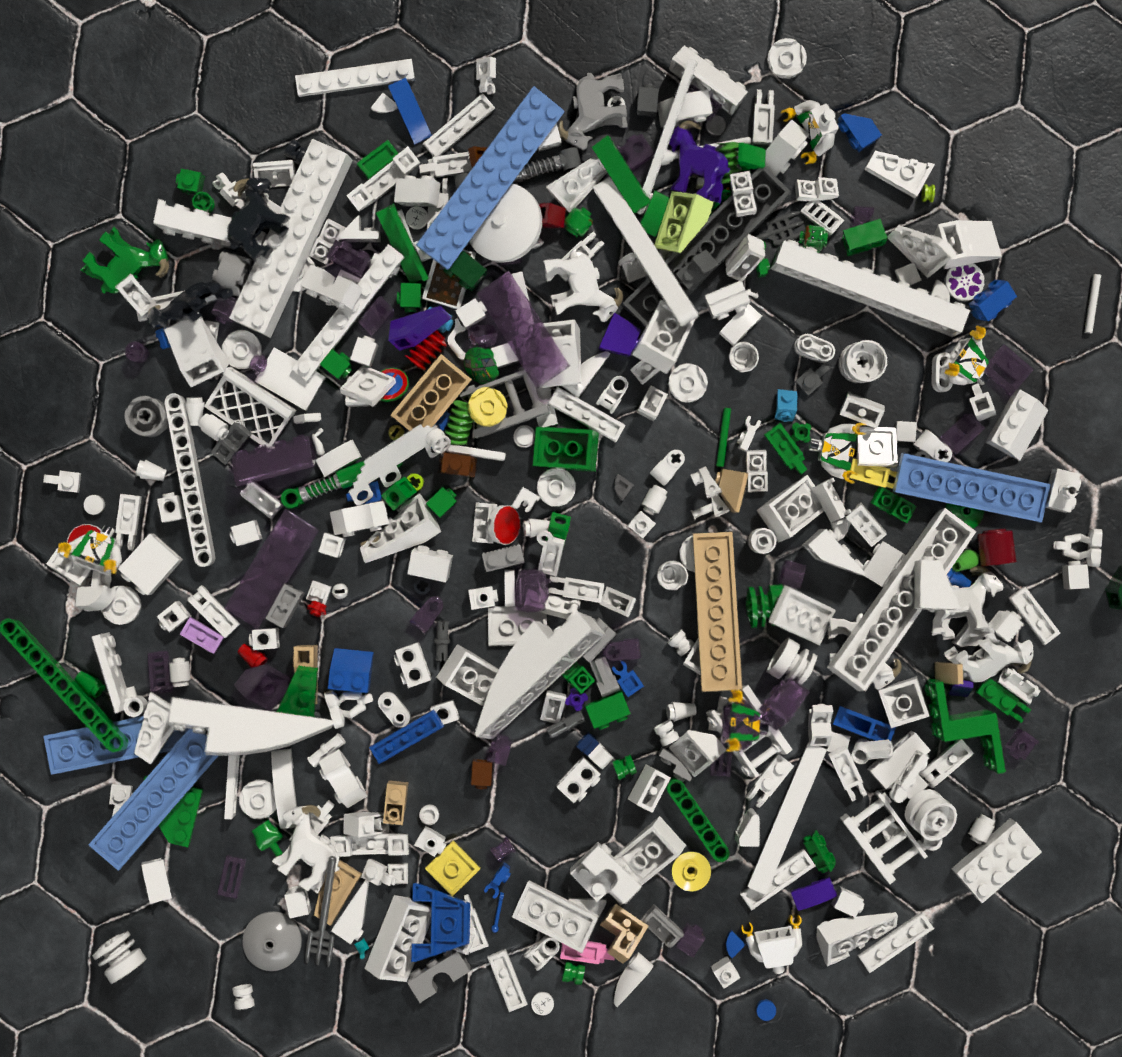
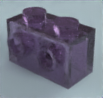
(348, 258)

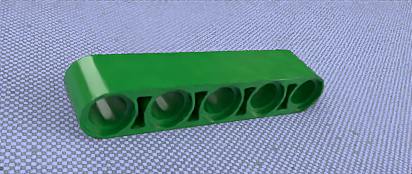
(701, 828)

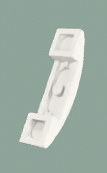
(384, 180)
(283, 783)
(374, 844)

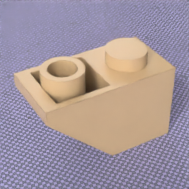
(395, 802)

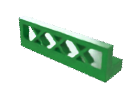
(402, 243)

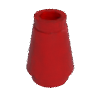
(252, 657)

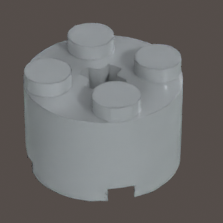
(232, 272)
(138, 410)

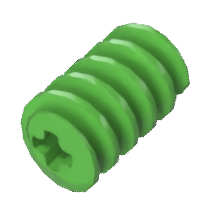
(730, 152)
(461, 424)

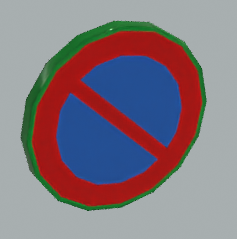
(399, 388)

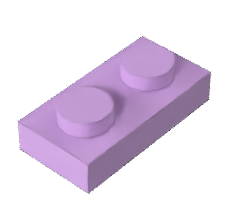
(202, 635)

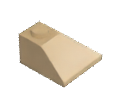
(732, 486)

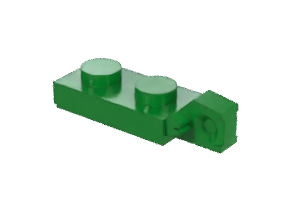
(786, 448)

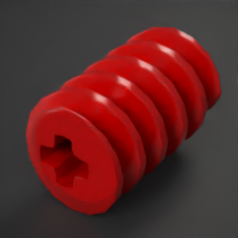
(427, 350)

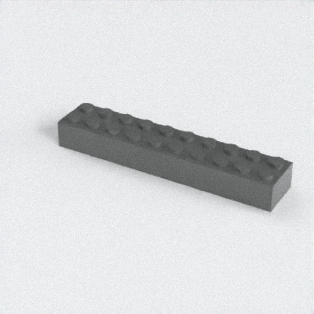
(718, 236)

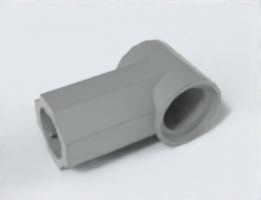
(605, 679)

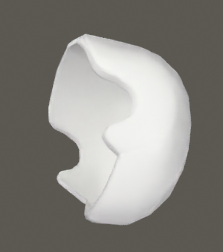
(743, 356)
(672, 575)

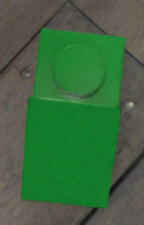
(751, 157)

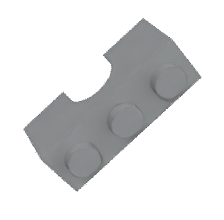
(422, 980)

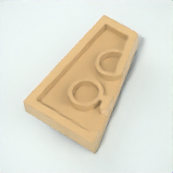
(343, 884)

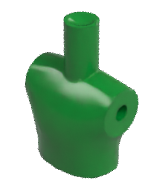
(267, 837)

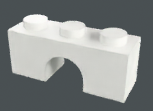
(341, 292)
(600, 858)

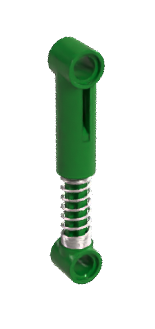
(343, 478)

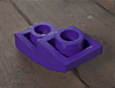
(814, 894)

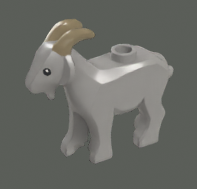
(592, 109)

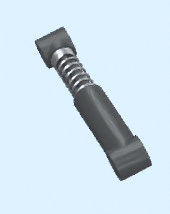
(566, 161)

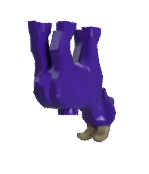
(698, 160)

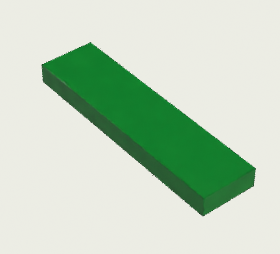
(621, 174)

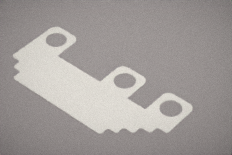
(388, 458)

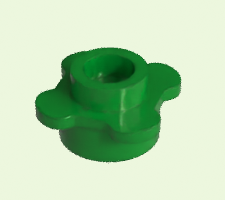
(806, 432)

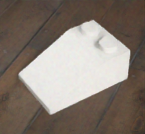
(662, 339)
(791, 509)
(468, 674)
(651, 850)

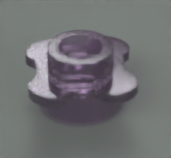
(258, 363)

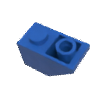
(859, 129)

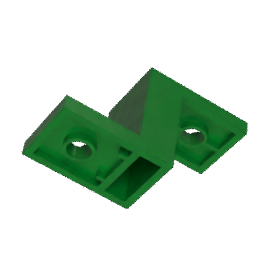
(965, 725)

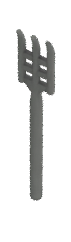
(770, 233)
(321, 933)

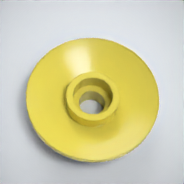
(695, 880)

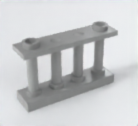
(520, 414)

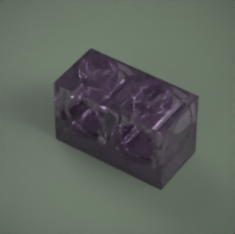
(635, 159)

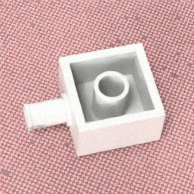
(597, 885)

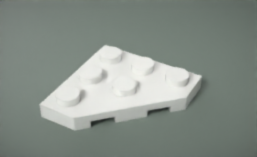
(922, 249)

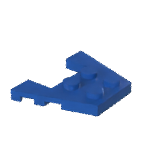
(448, 922)

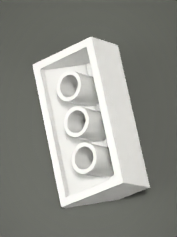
(709, 78)
(403, 925)

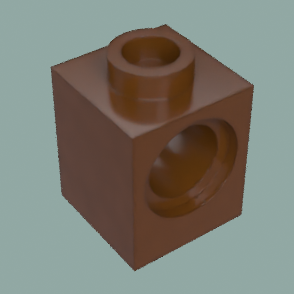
(481, 773)

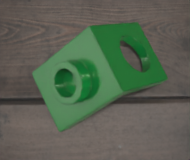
(559, 530)

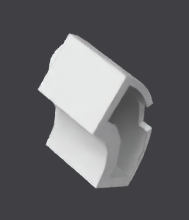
(694, 108)
(359, 518)
(347, 786)

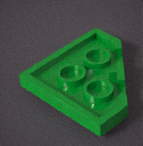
(180, 822)

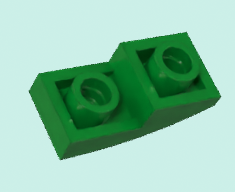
(654, 213)
(893, 504)
(578, 677)

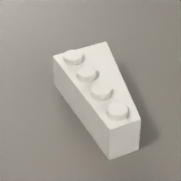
(192, 224)

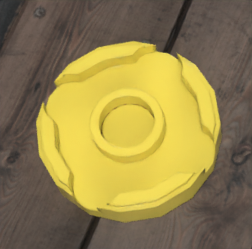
(487, 406)

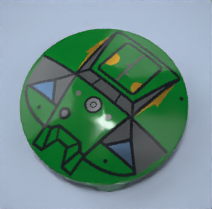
(481, 365)

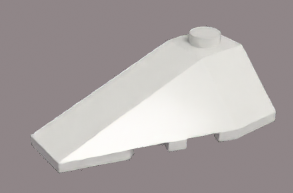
(407, 529)
(845, 934)

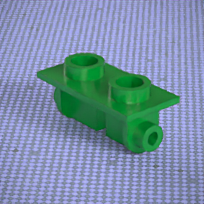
(816, 844)

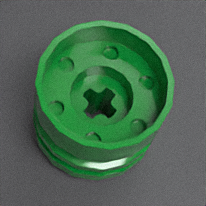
(762, 604)

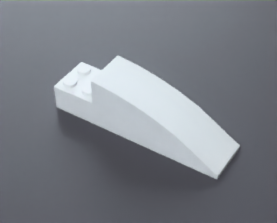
(532, 667)
(242, 729)

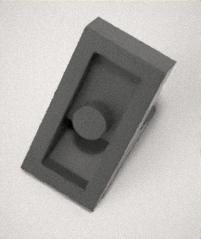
(697, 269)

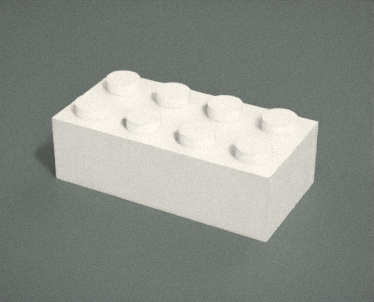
(996, 860)

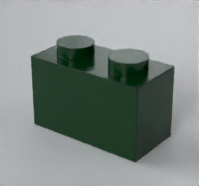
(466, 270)

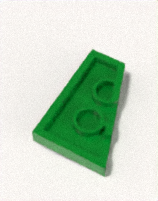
(301, 693)

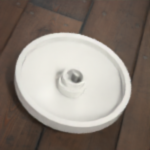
(510, 227)

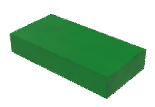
(377, 159)

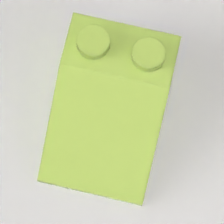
(682, 221)

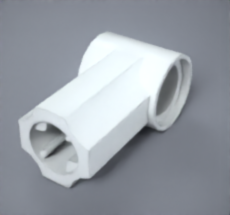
(871, 750)

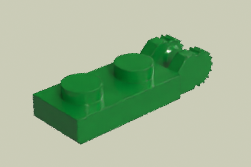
(1001, 698)

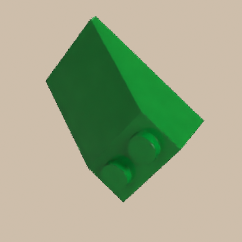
(566, 448)

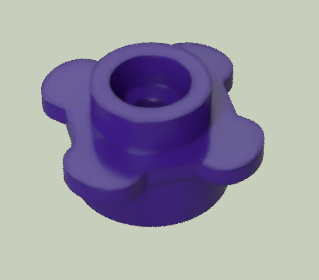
(576, 704)

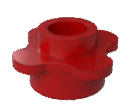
(317, 608)

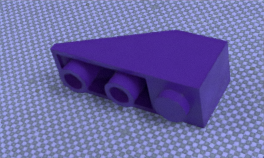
(413, 329)

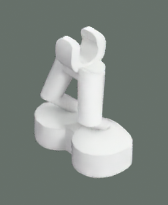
(1094, 542)
(337, 714)

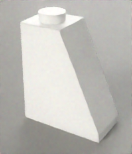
(932, 586)

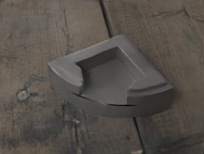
(622, 486)

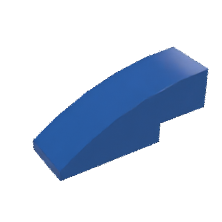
(410, 111)
(863, 725)

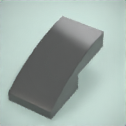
(236, 438)

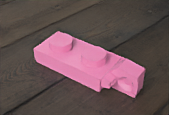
(593, 953)

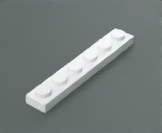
(354, 77)

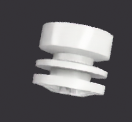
(873, 359)
(790, 663)
(119, 957)

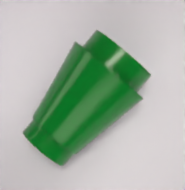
(90, 684)

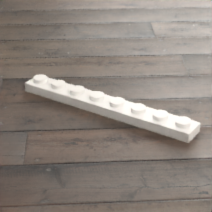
(343, 319)

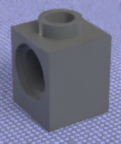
(647, 101)

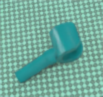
(361, 947)

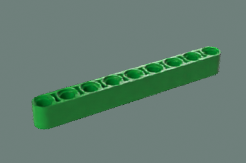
(55, 680)

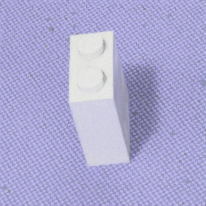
(149, 564)

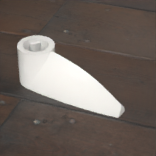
(588, 371)
(631, 977)

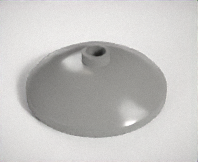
(280, 931)

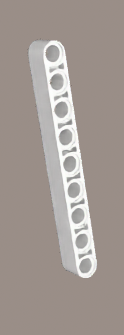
(645, 252)
(183, 473)

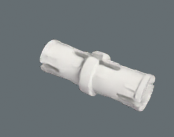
(326, 749)

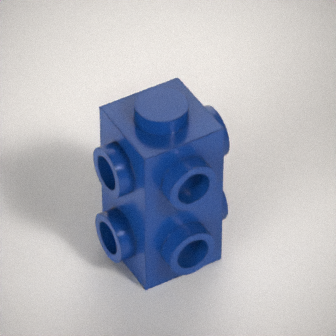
(992, 300)

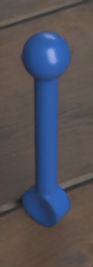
(495, 928)

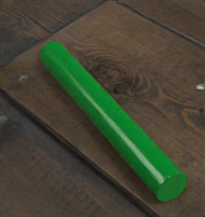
(723, 437)

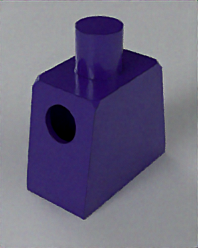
(620, 337)

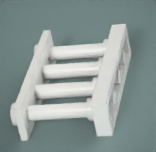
(778, 745)
(876, 854)

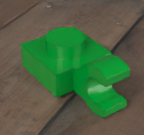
(763, 267)

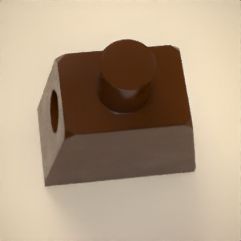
(457, 464)

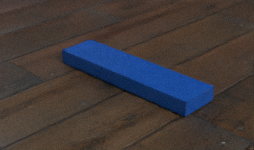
(406, 736)

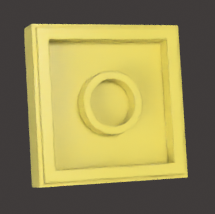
(452, 868)

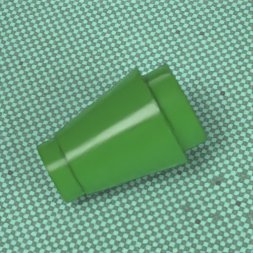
(967, 560)

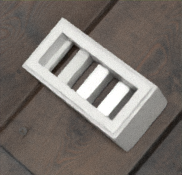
(817, 221)

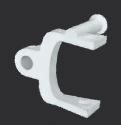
(712, 491)

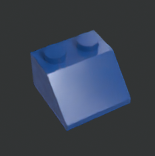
(351, 670)

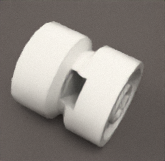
(762, 540)

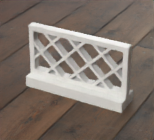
(254, 391)

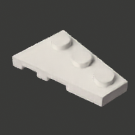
(577, 183)

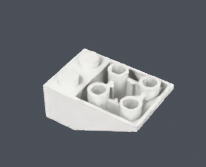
(970, 240)
(567, 337)
(196, 351)
(827, 550)

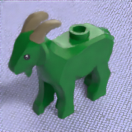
(126, 262)

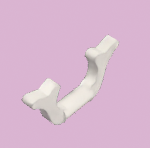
(451, 340)

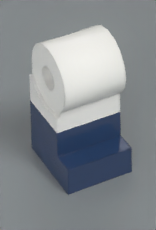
(594, 750)

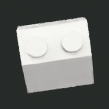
(904, 702)

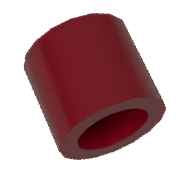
(996, 547)

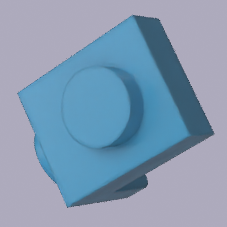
(786, 405)

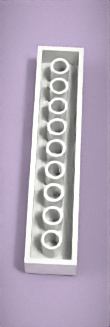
(307, 206)
(870, 288)
(893, 608)

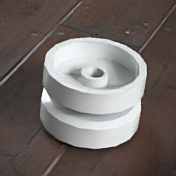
(930, 814)

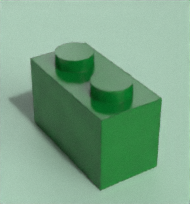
(608, 710)

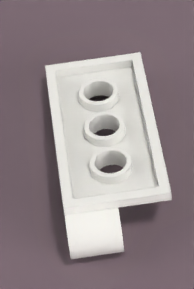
(110, 664)

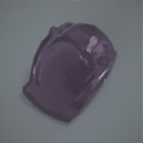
(531, 590)

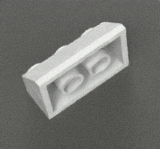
(1017, 424)

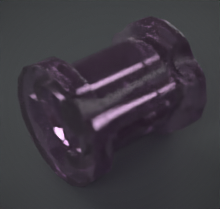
(503, 849)

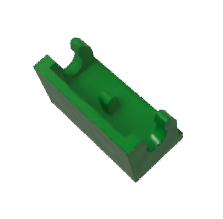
(864, 237)

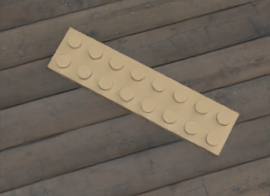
(717, 612)

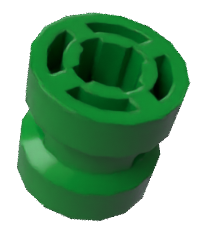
(200, 201)
(624, 767)
(573, 973)

